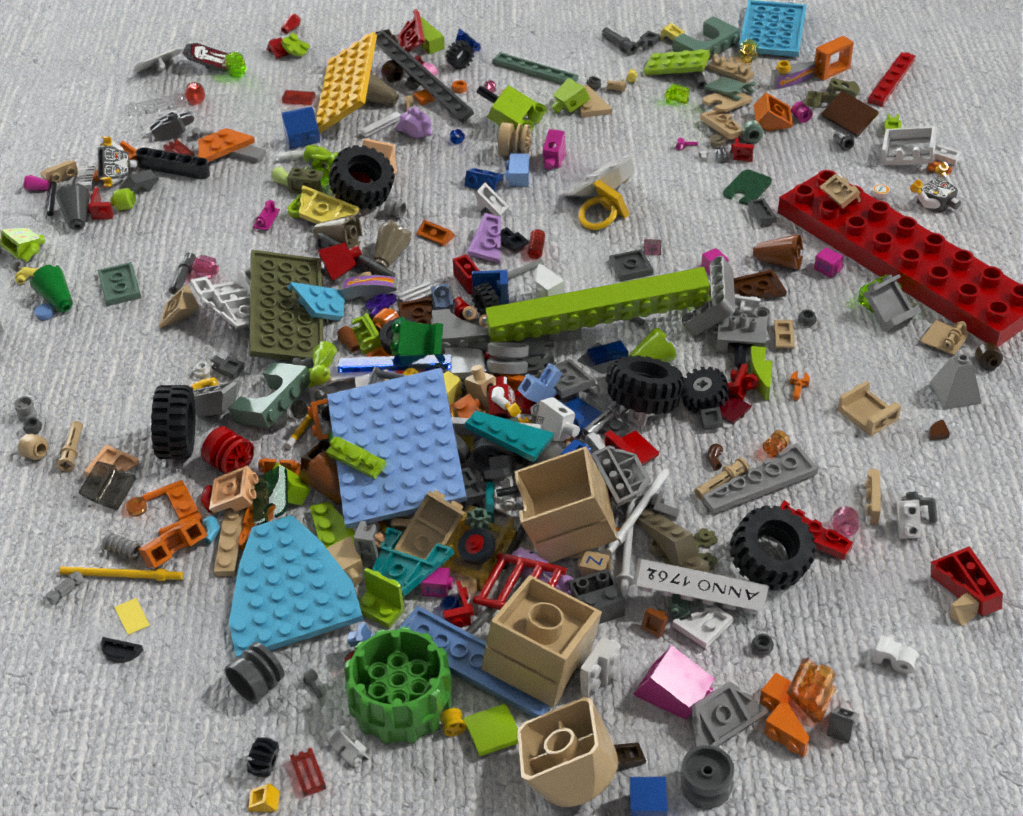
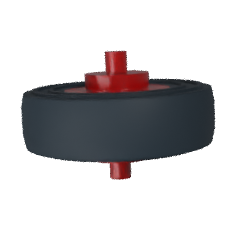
(476, 546)

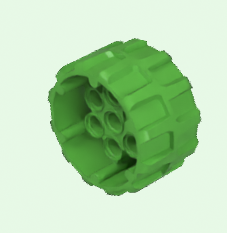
(399, 700)

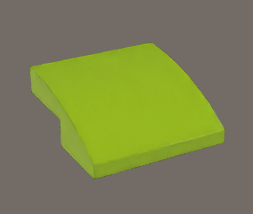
(492, 729)

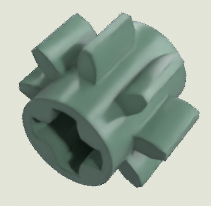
(478, 518)

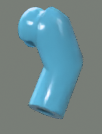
(213, 529)

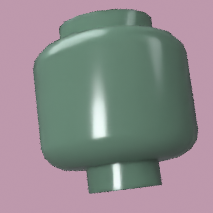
(752, 131)

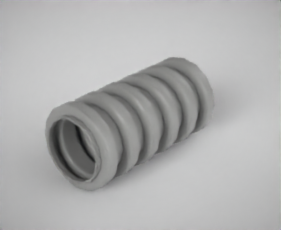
(121, 546)

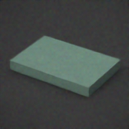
(119, 284)

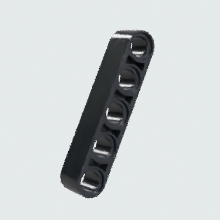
(173, 163)

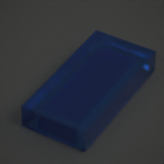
(607, 352)

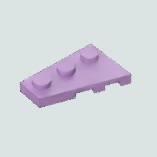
(487, 239)

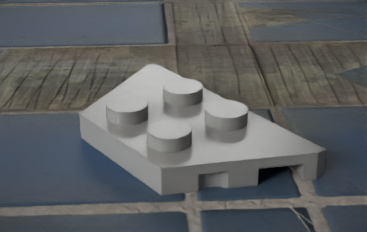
(724, 714)

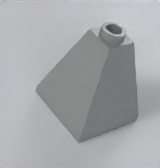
(956, 383)

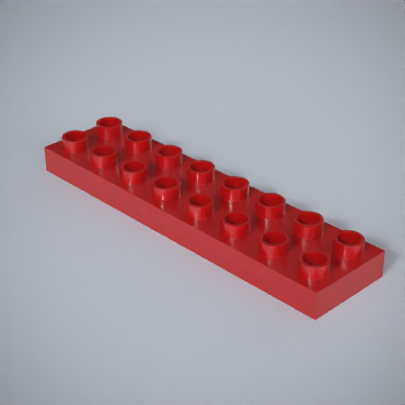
(929, 265)

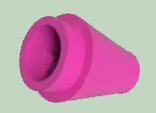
(35, 183)

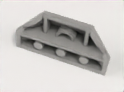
(216, 398)
(621, 473)

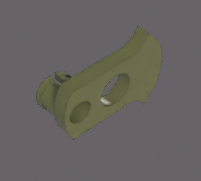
(836, 85)

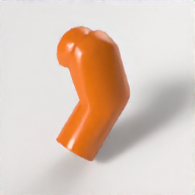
(931, 167)

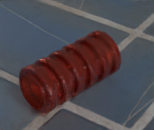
(536, 244)

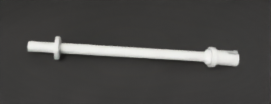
(624, 579)

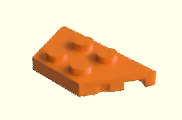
(222, 143)

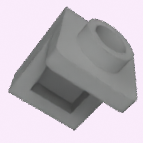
(665, 510)

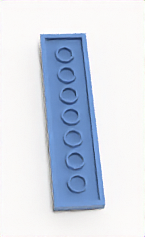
(466, 659)

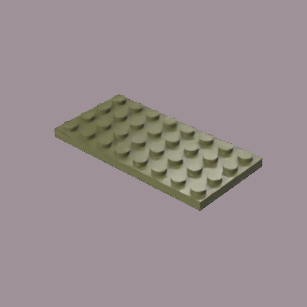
(278, 321)

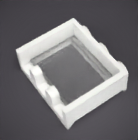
(909, 146)

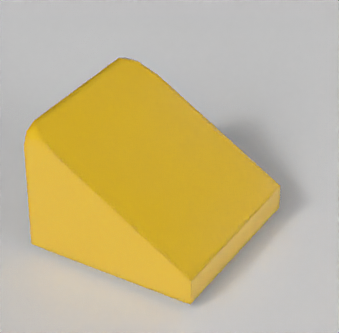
(264, 799)

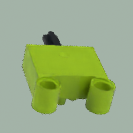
(513, 107)

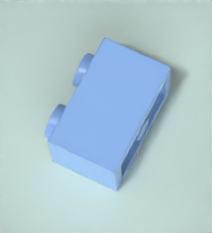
(518, 170)

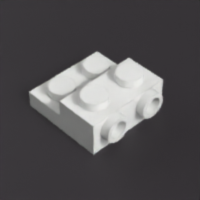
(600, 667)

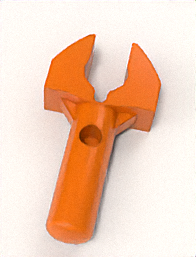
(798, 384)

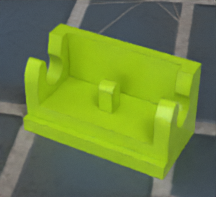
(366, 334)

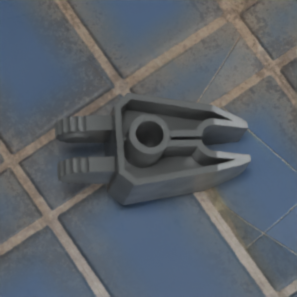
(171, 124)

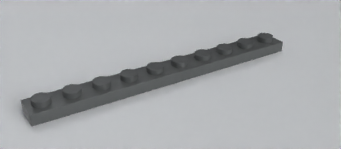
(423, 77)

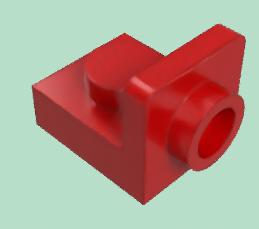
(741, 151)

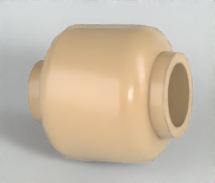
(33, 446)

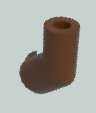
(712, 454)

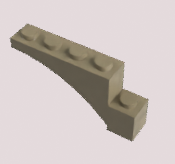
(673, 540)

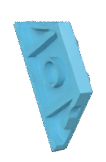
(320, 301)

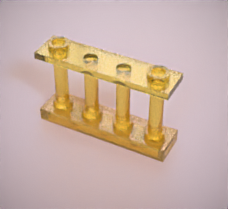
(507, 534)

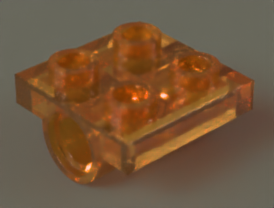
(813, 688)

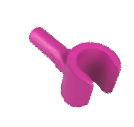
(681, 143)

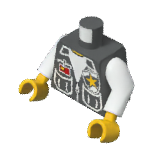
(113, 162)
(938, 193)

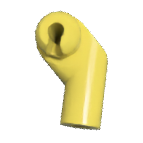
(23, 274)

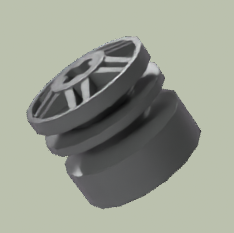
(254, 672)

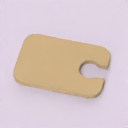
(726, 101)

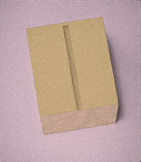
(565, 505)
(540, 640)

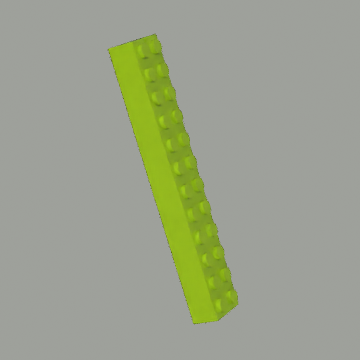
(597, 305)

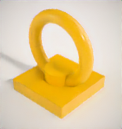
(610, 200)

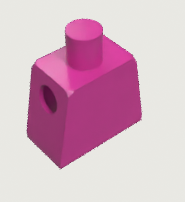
(553, 156)

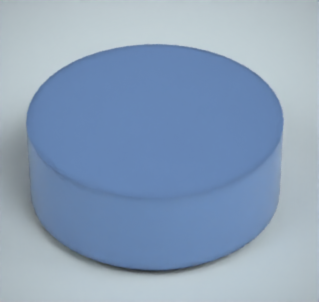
(44, 312)

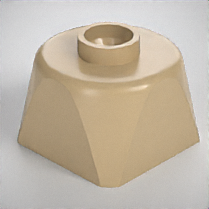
(567, 754)

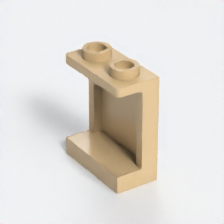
(867, 409)

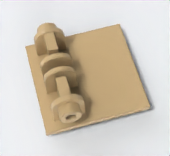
(946, 336)

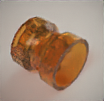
(776, 443)

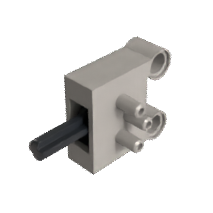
(741, 332)

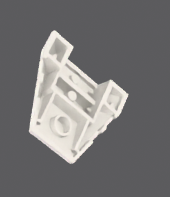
(610, 173)
(228, 298)

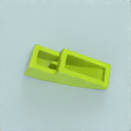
(762, 369)

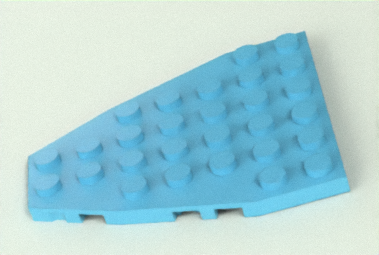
(288, 588)

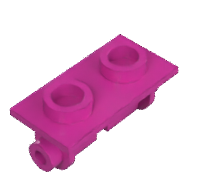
(267, 216)

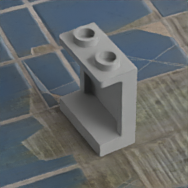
(890, 302)

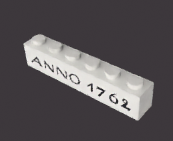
(700, 585)

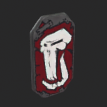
(206, 56)

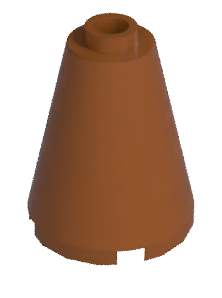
(781, 251)
(323, 476)

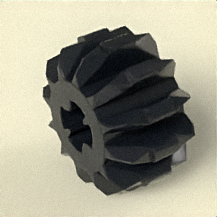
(262, 757)

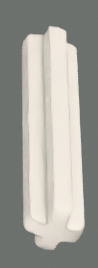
(380, 124)

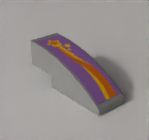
(799, 73)
(368, 286)

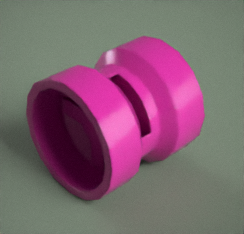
(801, 111)

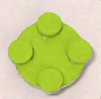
(294, 45)

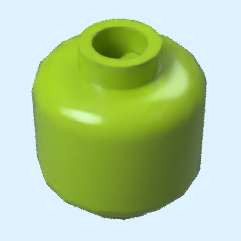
(123, 199)

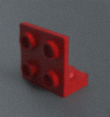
(632, 443)

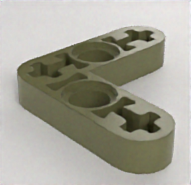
(814, 98)

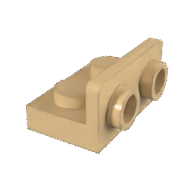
(60, 172)
(840, 190)

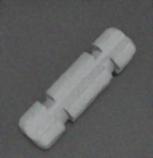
(64, 587)

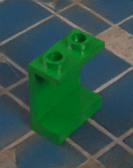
(416, 338)

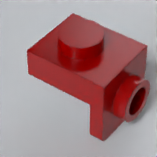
(275, 45)

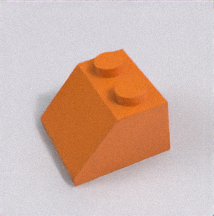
(772, 113)

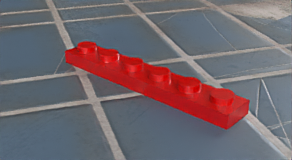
(891, 79)

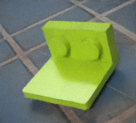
(382, 600)

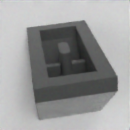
(842, 724)

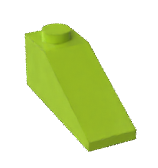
(433, 38)

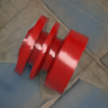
(226, 450)

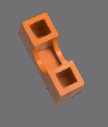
(180, 536)

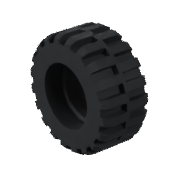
(367, 162)
(645, 384)
(173, 422)
(788, 531)

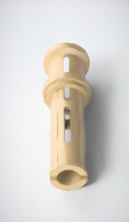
(69, 451)
(739, 467)

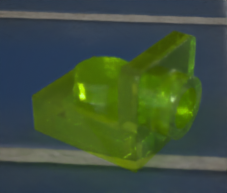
(677, 93)

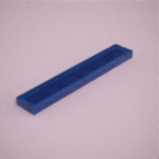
(395, 363)

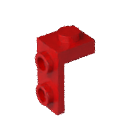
(98, 209)
(460, 616)

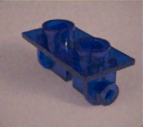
(469, 40)

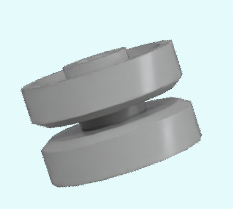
(506, 357)

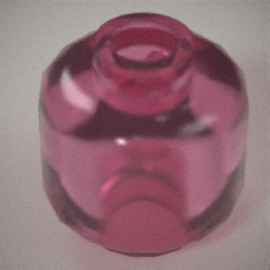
(205, 266)
(845, 521)

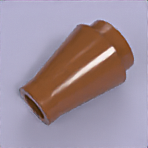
(347, 337)

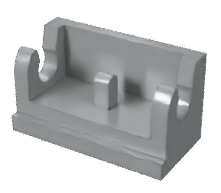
(366, 545)

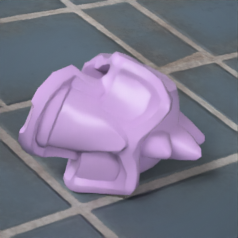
(415, 123)

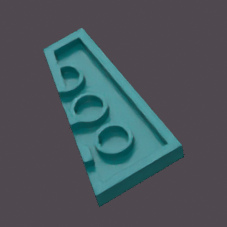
(514, 436)

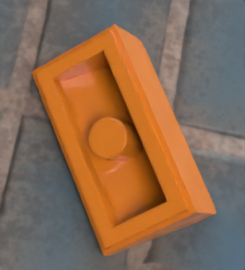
(435, 233)

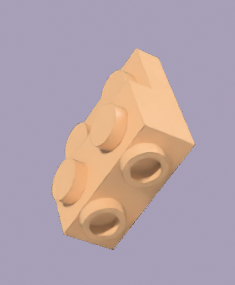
(234, 490)

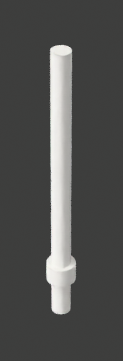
(621, 534)

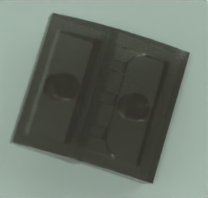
(107, 485)

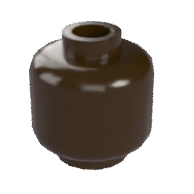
(391, 71)
(989, 356)

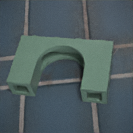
(721, 33)
(263, 412)

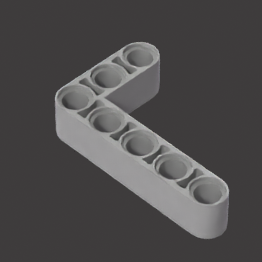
(721, 303)

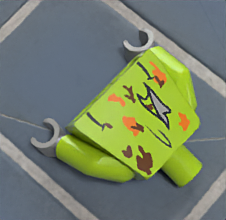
(21, 244)

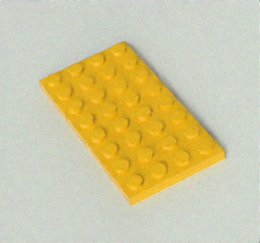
(346, 82)

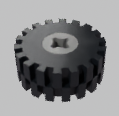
(704, 389)

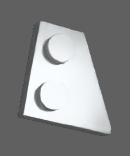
(704, 626)

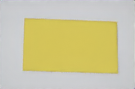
(132, 616)

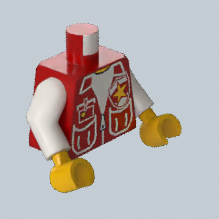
(503, 402)

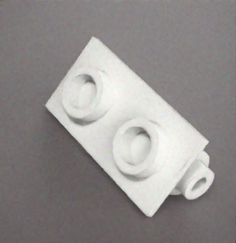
(505, 503)
(354, 749)

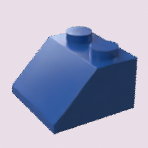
(300, 127)

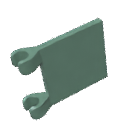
(730, 87)

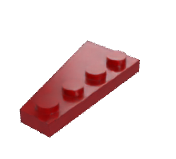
(825, 540)

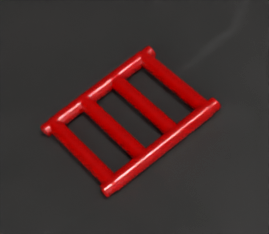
(520, 563)

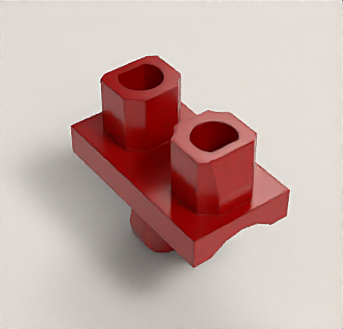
(742, 382)

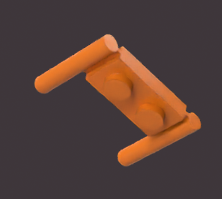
(180, 501)

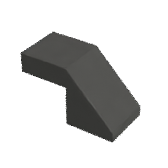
(145, 179)

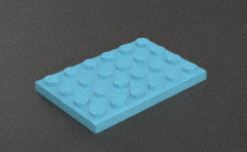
(774, 27)

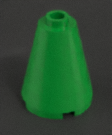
(52, 287)

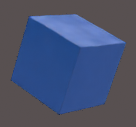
(647, 796)

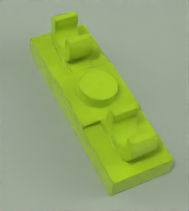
(356, 457)

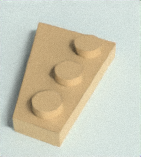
(595, 106)
(722, 123)

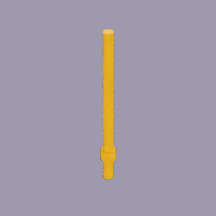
(159, 575)

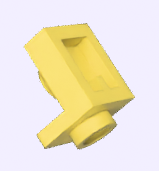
(671, 31)

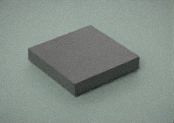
(631, 265)

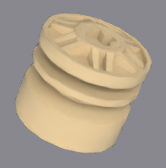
(511, 140)

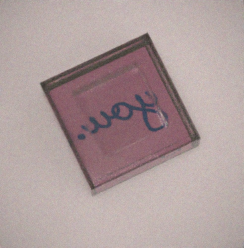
(652, 247)

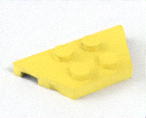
(321, 207)

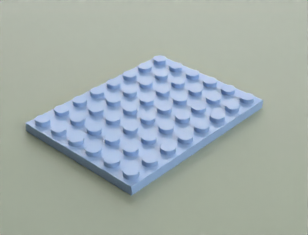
(409, 428)

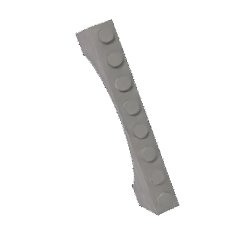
(462, 333)

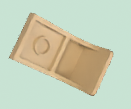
(430, 525)

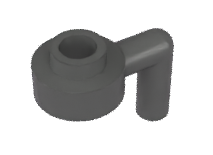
(929, 501)

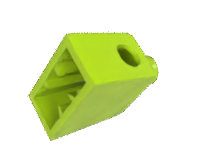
(570, 96)

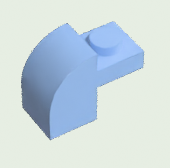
(541, 388)

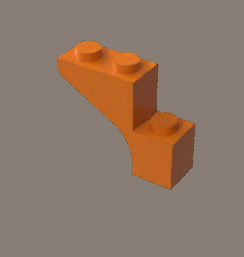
(782, 723)

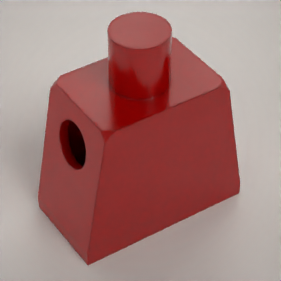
(339, 259)

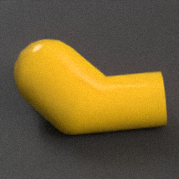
(205, 383)

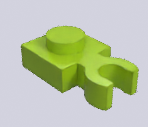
(892, 122)

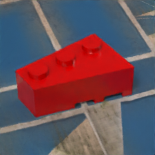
(964, 573)

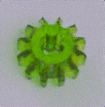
(235, 64)

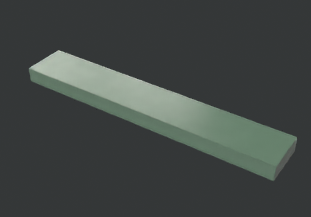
(533, 68)

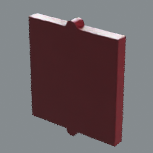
(734, 409)

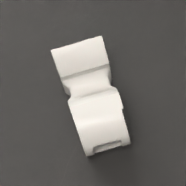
(901, 658)

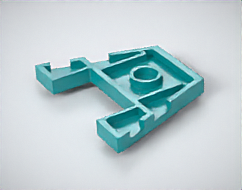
(405, 568)

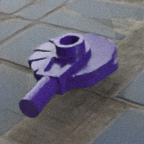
(380, 302)

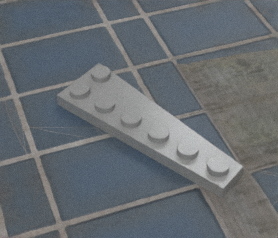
(785, 469)

